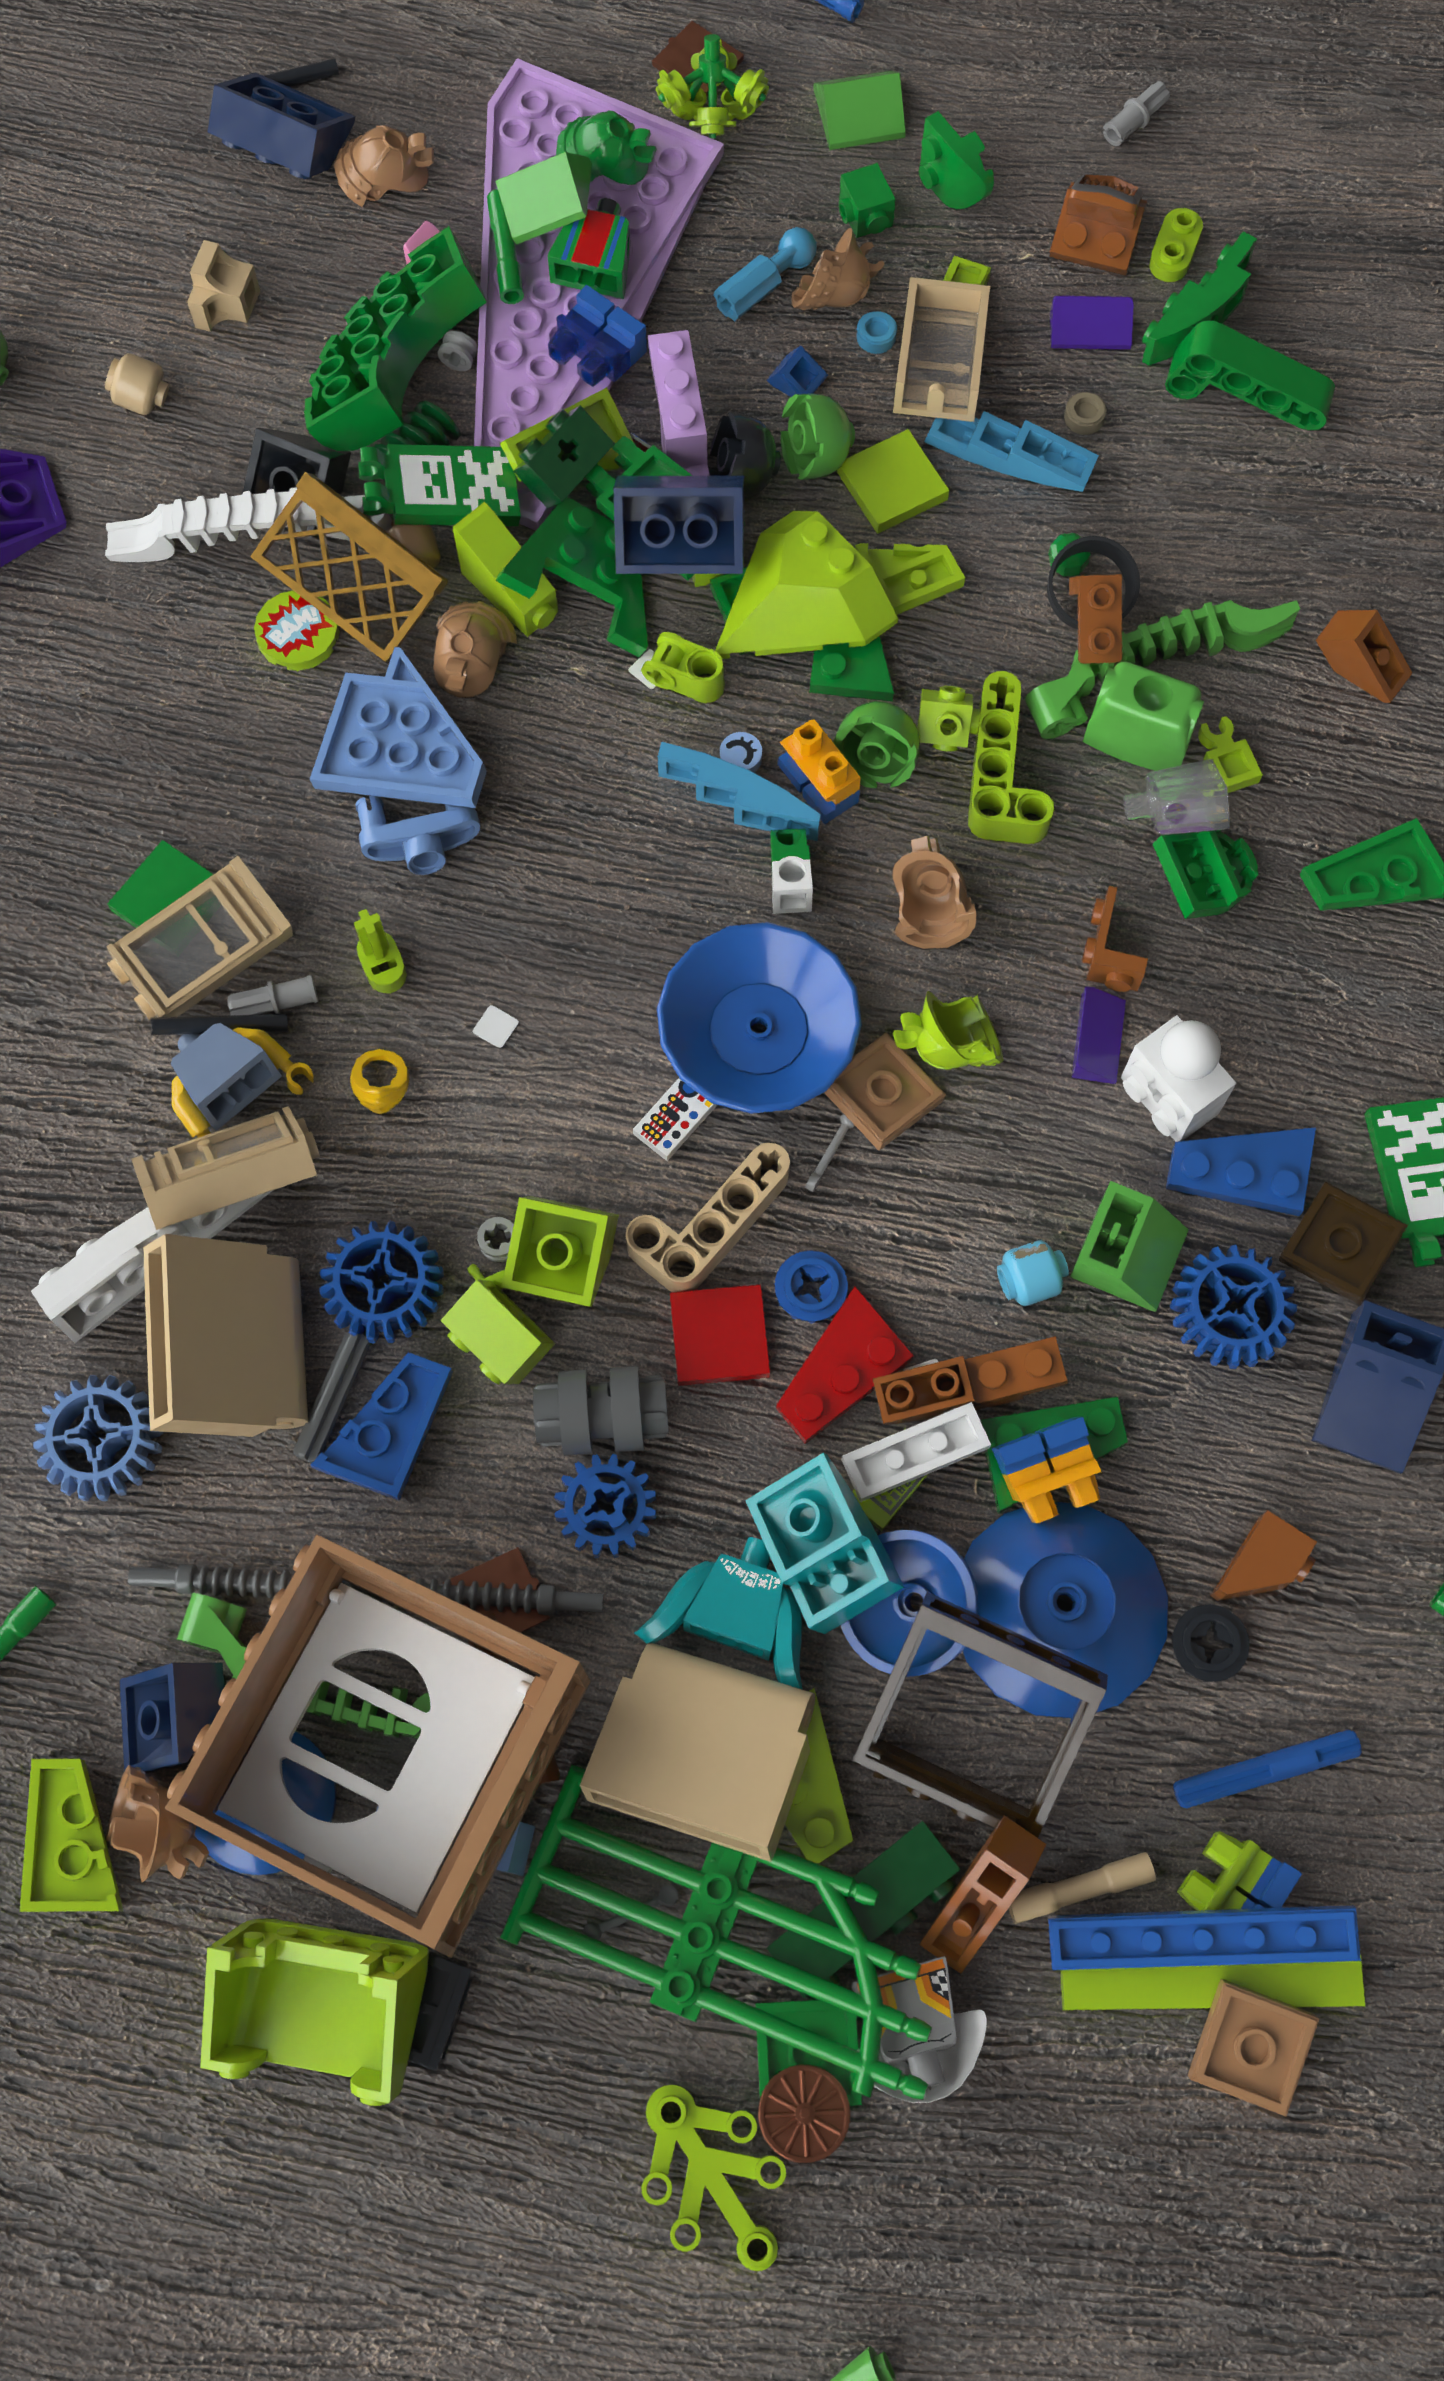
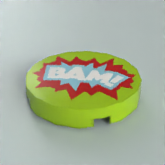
(294, 632)

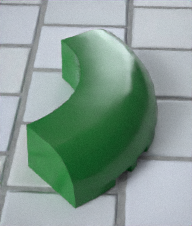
(386, 338)

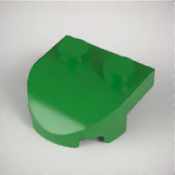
(953, 164)
(1206, 870)

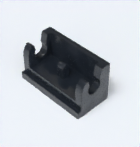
(439, 2010)

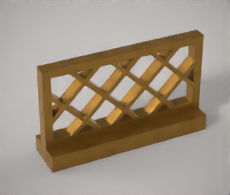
(371, 538)

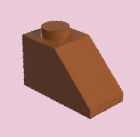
(1365, 653)
(1267, 1560)

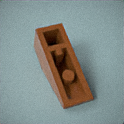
(983, 1894)

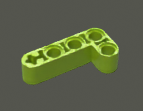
(999, 756)

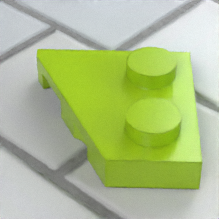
(914, 573)

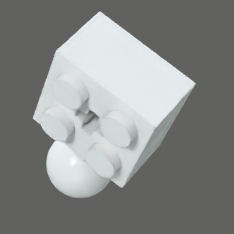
(1179, 1077)

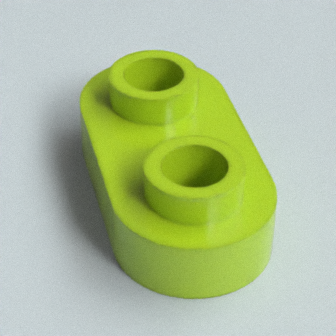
(1179, 239)

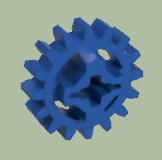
(623, 1493)

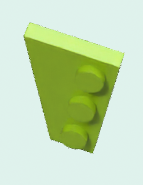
(598, 406)

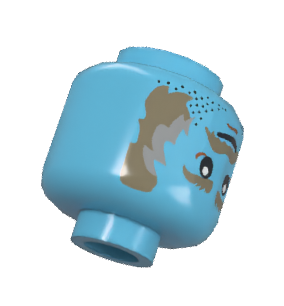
(1032, 1273)

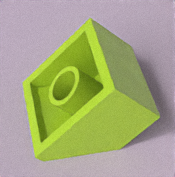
(559, 1250)

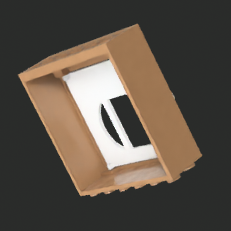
(460, 1739)

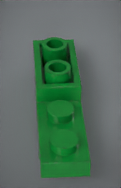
(1210, 300)

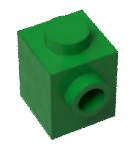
(866, 200)

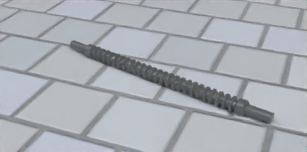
(188, 1579)

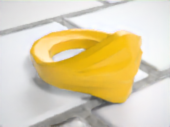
(382, 1098)

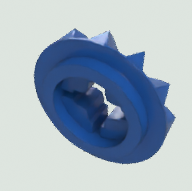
(816, 1267)

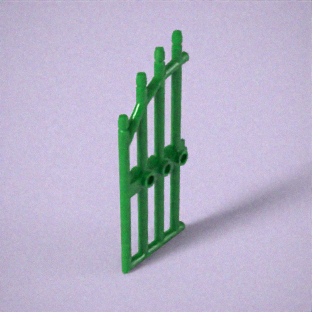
(704, 1940)

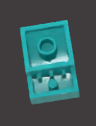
(823, 1544)

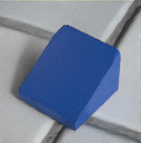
(797, 374)

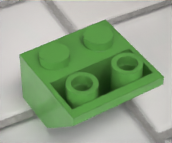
(1130, 1247)

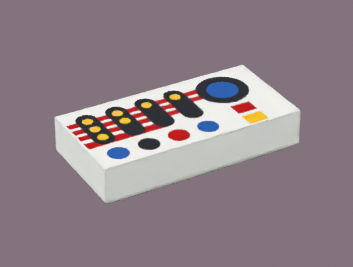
(673, 1119)

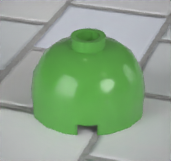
(816, 436)
(879, 743)

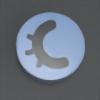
(742, 750)

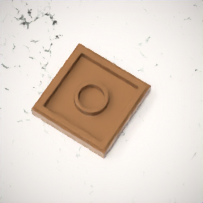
(884, 1092)
(1253, 2047)

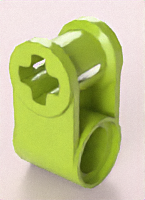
(679, 664)

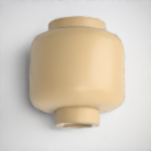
(136, 384)

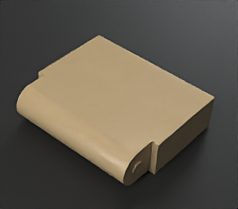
(223, 1337)
(702, 1750)

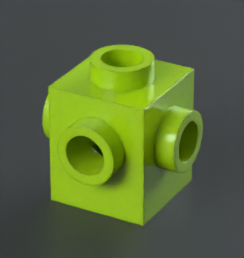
(947, 718)

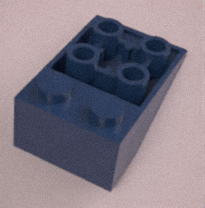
(1381, 1386)

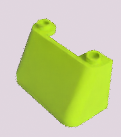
(313, 2004)

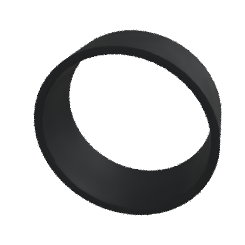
(1111, 550)

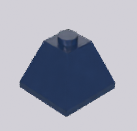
(167, 1711)

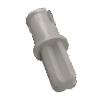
(1135, 113)
(273, 997)

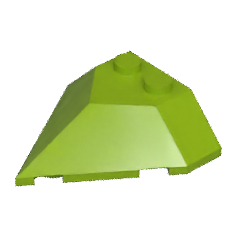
(805, 592)

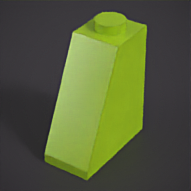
(483, 552)

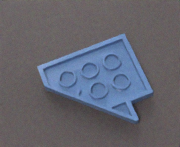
(396, 742)

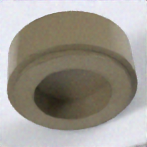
(1085, 413)

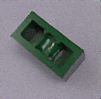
(583, 444)

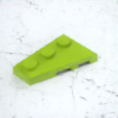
(818, 1810)
(65, 1843)

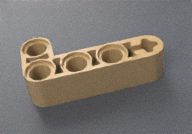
(715, 1214)

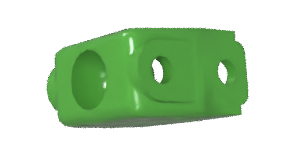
(1144, 717)

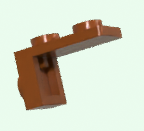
(1113, 968)

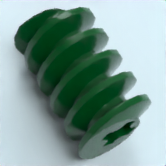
(423, 426)

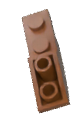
(983, 1380)

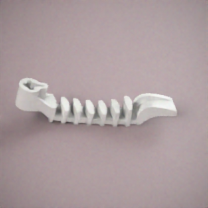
(153, 535)

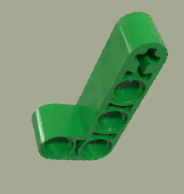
(1251, 373)

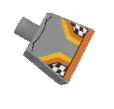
(927, 2000)

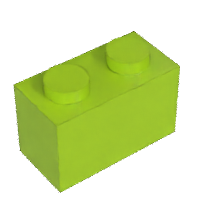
(496, 1333)

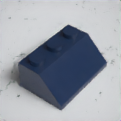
(278, 124)
(679, 524)

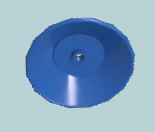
(767, 979)
(1114, 1591)

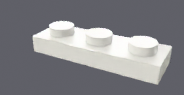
(915, 1452)

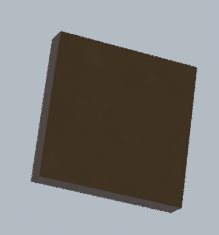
(1343, 1243)

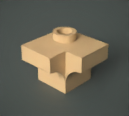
(221, 288)

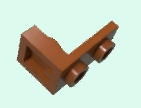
(1098, 617)

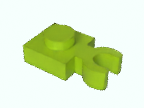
(1231, 758)

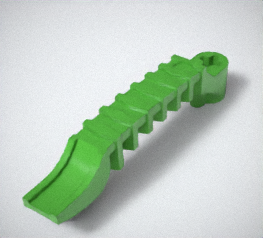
(1058, 705)
(216, 1627)

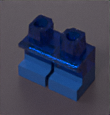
(600, 336)

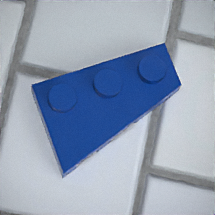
(1246, 1169)
(389, 1431)

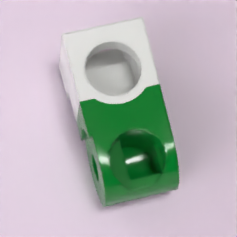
(790, 871)

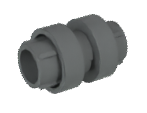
(580, 1411)

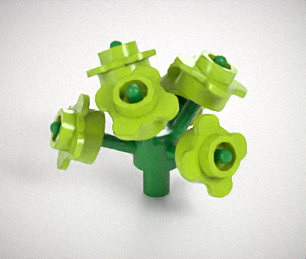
(712, 67)

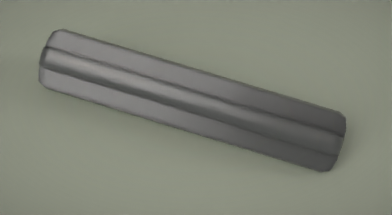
(331, 1397)

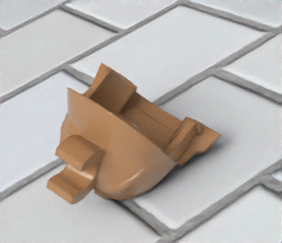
(383, 162)
(839, 278)
(469, 647)
(932, 898)
(149, 1830)

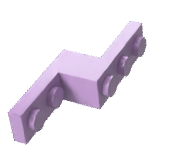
(679, 401)

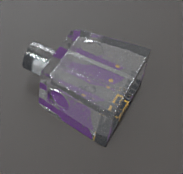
(1182, 799)

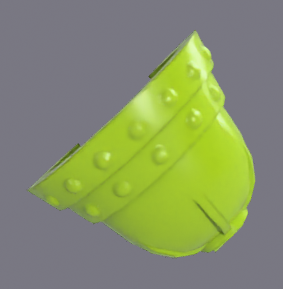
(951, 1033)

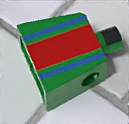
(593, 251)

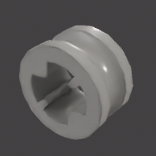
(457, 351)
(490, 1228)

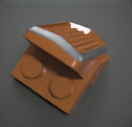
(1099, 223)

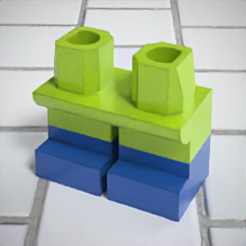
(1245, 1872)

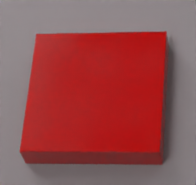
(719, 1335)

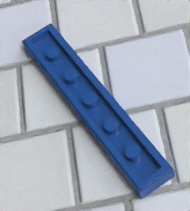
(1204, 1938)

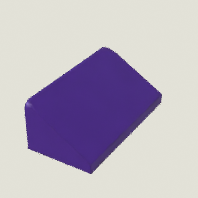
(1091, 322)
(1098, 1036)

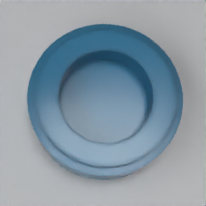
(876, 332)

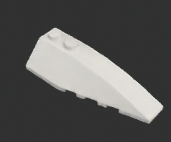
(111, 1268)

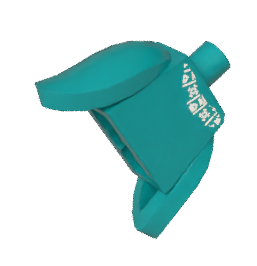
(738, 1607)

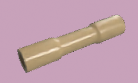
(1111, 1878)

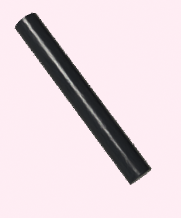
(306, 73)
(200, 1024)

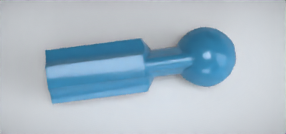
(763, 273)

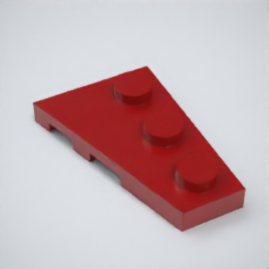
(842, 1368)

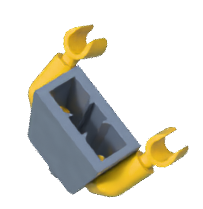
(225, 1073)

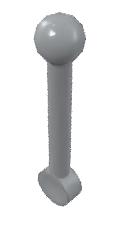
(815, 1177)

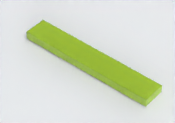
(1195, 1986)

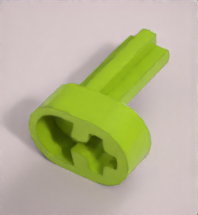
(376, 948)

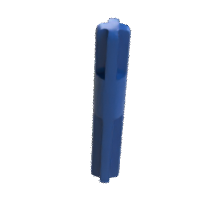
(1267, 1768)

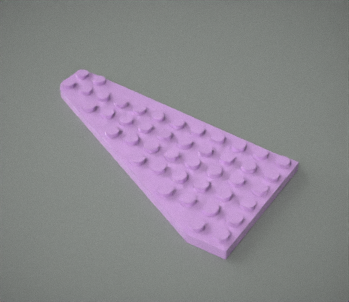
(514, 371)

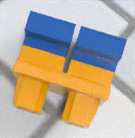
(819, 771)
(1046, 1462)

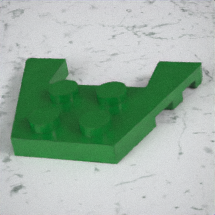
(582, 551)

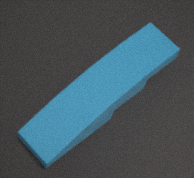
(1015, 451)
(754, 799)

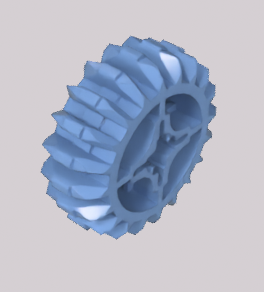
(91, 1402)

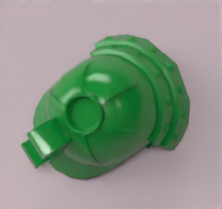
(611, 145)

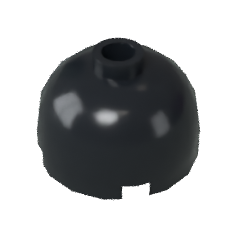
(745, 449)

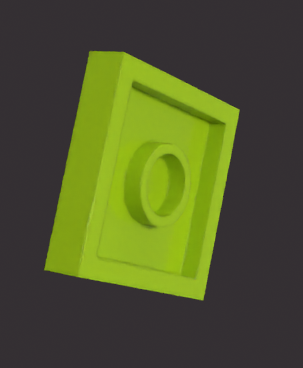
(893, 481)

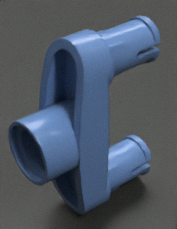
(416, 839)

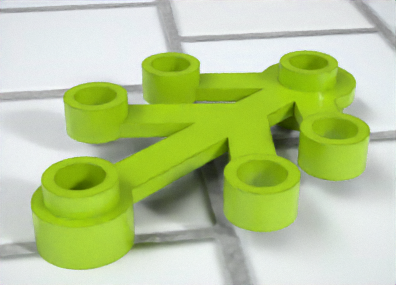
(707, 2169)

